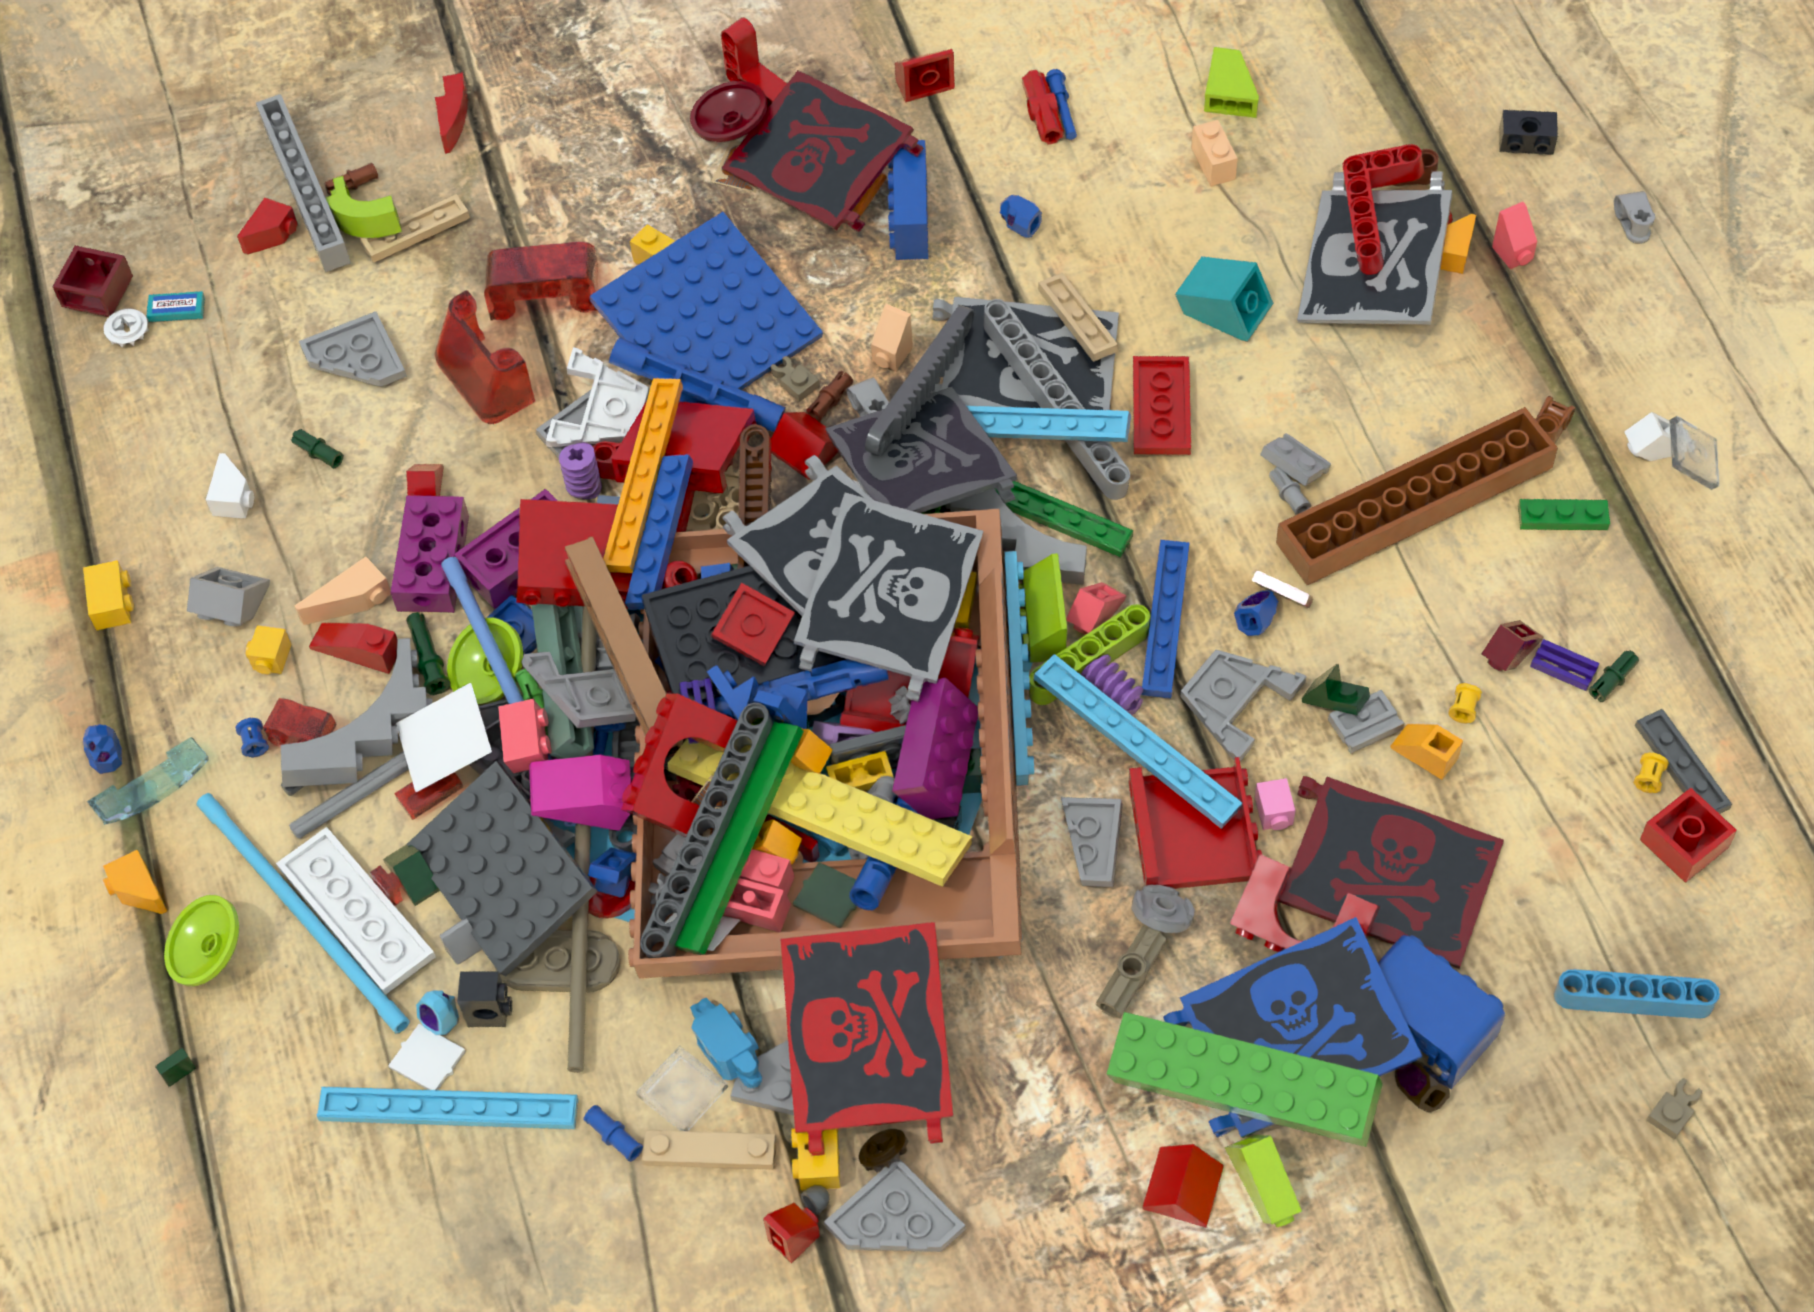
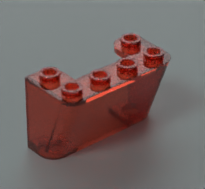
(540, 273)

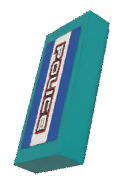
(175, 306)

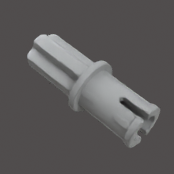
(1289, 491)

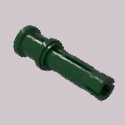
(429, 663)

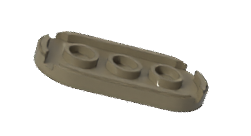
(550, 964)

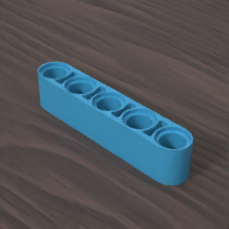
(1649, 986)

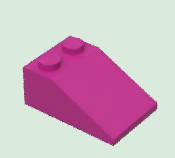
(580, 790)

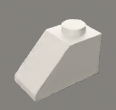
(1650, 438)
(229, 491)

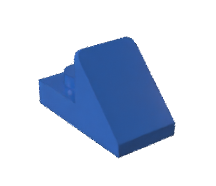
(735, 698)
(786, 706)
(612, 871)

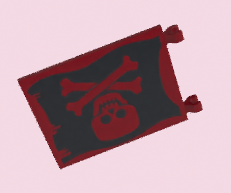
(820, 150)
(1408, 862)

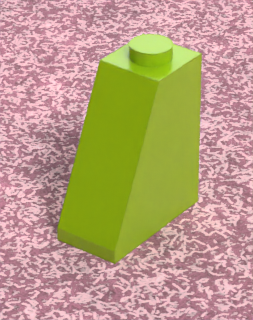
(1230, 85)
(1265, 1179)

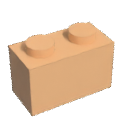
(1214, 153)

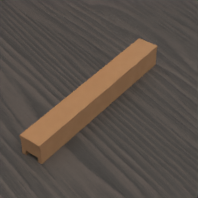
(616, 631)

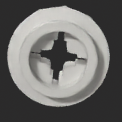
(133, 318)

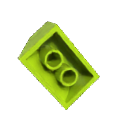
(1044, 609)

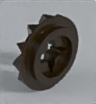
(891, 1144)

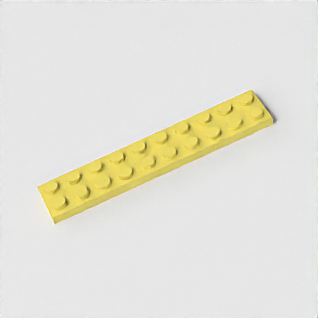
(847, 816)

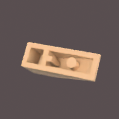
(348, 593)

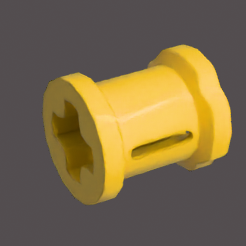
(1465, 703)
(1651, 772)

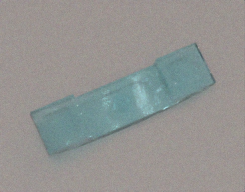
(152, 786)

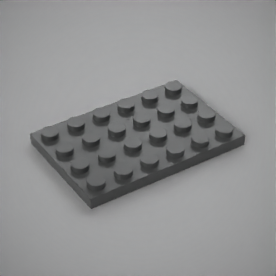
(502, 868)

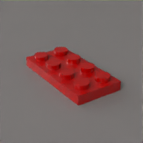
(1161, 405)

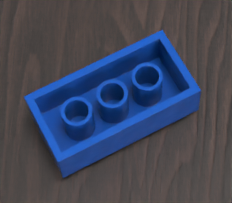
(909, 204)

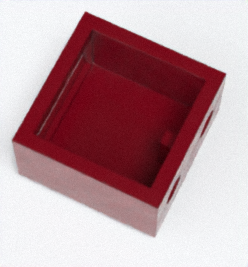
(93, 284)

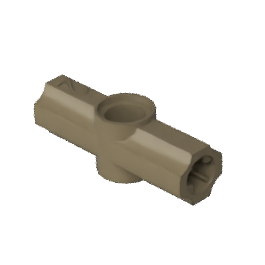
(1123, 986)

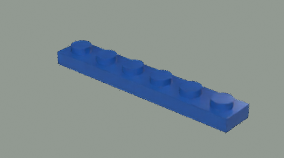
(659, 528)
(1165, 619)

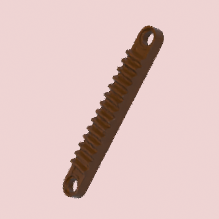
(754, 478)

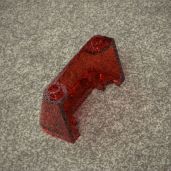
(490, 383)

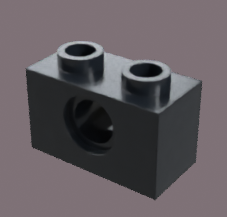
(1528, 132)
(484, 999)

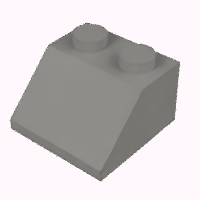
(226, 595)

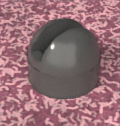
(815, 1198)

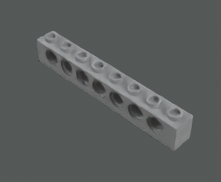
(303, 183)

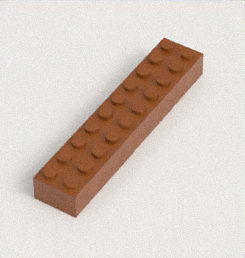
(1415, 495)

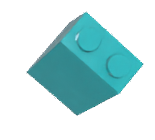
(1226, 296)

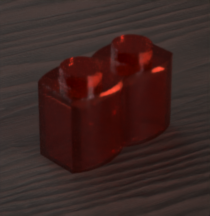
(297, 723)

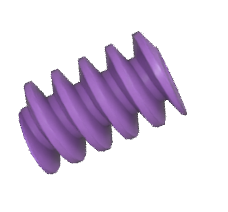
(580, 471)
(1113, 684)

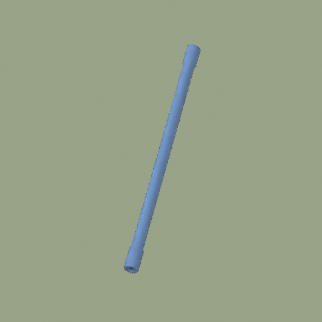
(459, 582)

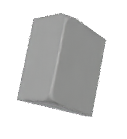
(460, 942)

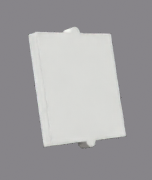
(426, 1058)

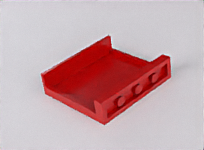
(698, 430)
(544, 533)
(870, 705)
(1183, 845)

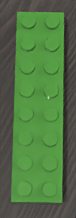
(1245, 1079)

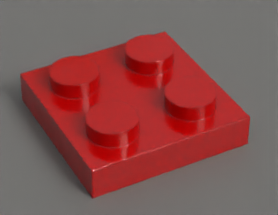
(752, 624)

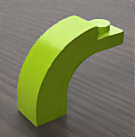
(362, 218)

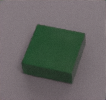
(175, 1067)

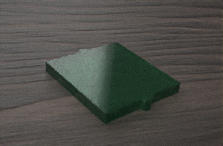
(827, 895)

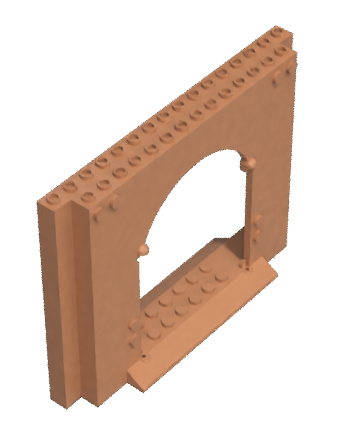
(980, 902)

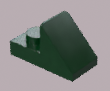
(1333, 694)

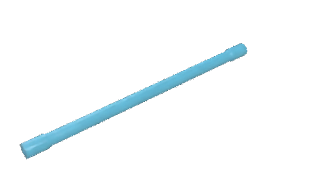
(386, 1008)

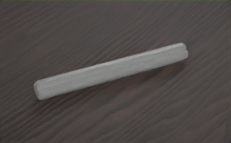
(349, 796)

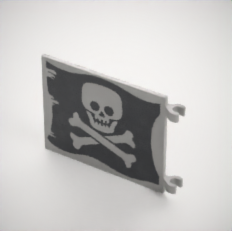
(1412, 246)
(986, 378)
(792, 537)
(888, 590)

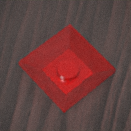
(925, 75)

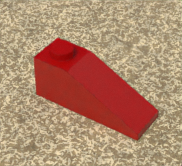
(358, 644)

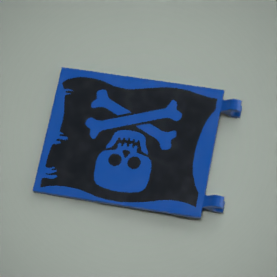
(1310, 1001)

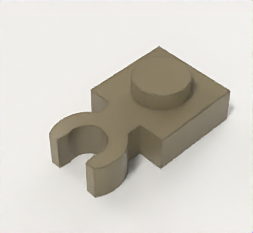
(797, 380)
(1674, 1112)

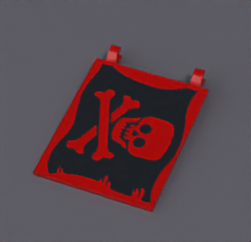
(866, 1030)

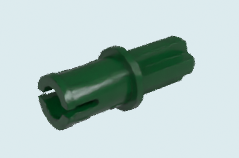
(317, 448)
(1614, 675)

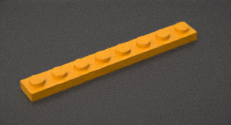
(642, 475)

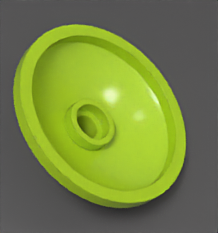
(470, 665)
(201, 940)

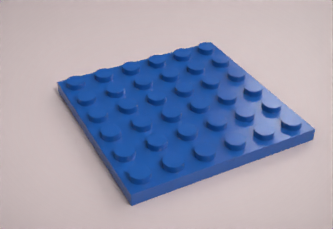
(709, 307)

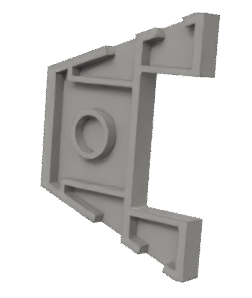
(1226, 687)
(584, 697)

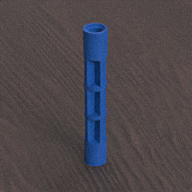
(695, 384)
(819, 681)
(874, 878)

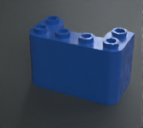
(1442, 1008)

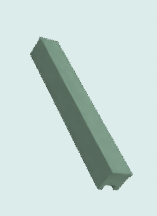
(558, 634)

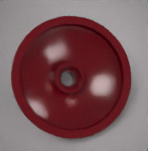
(728, 111)

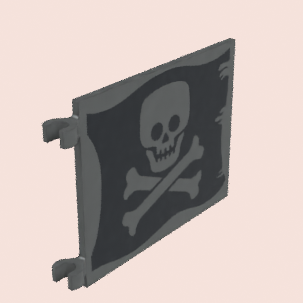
(933, 463)

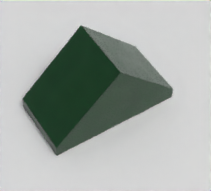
(412, 873)

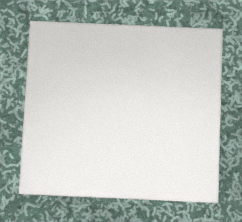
(443, 737)

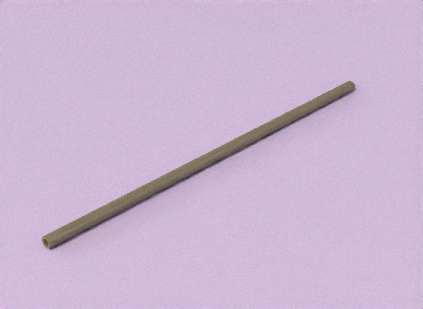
(580, 917)

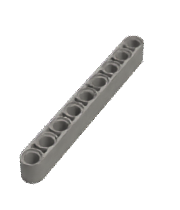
(1052, 386)

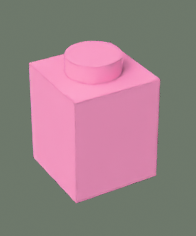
(1275, 804)

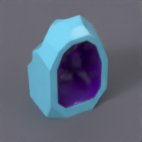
(437, 1012)

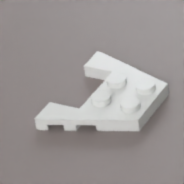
(610, 408)

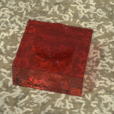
(388, 884)

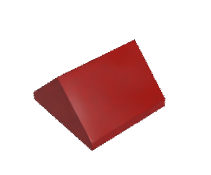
(800, 438)
(1183, 1184)

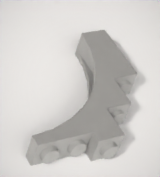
(1028, 542)
(339, 754)

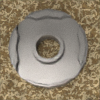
(1162, 909)

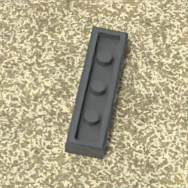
(1683, 762)

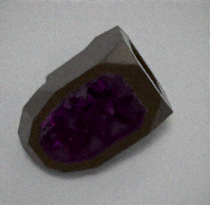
(1422, 1086)

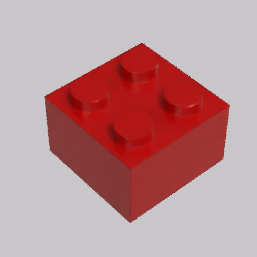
(1688, 835)

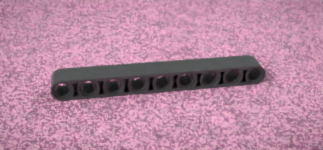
(706, 818)

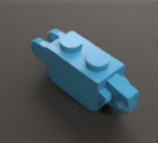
(725, 1043)

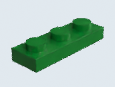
(1563, 514)

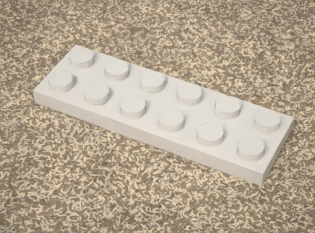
(356, 910)

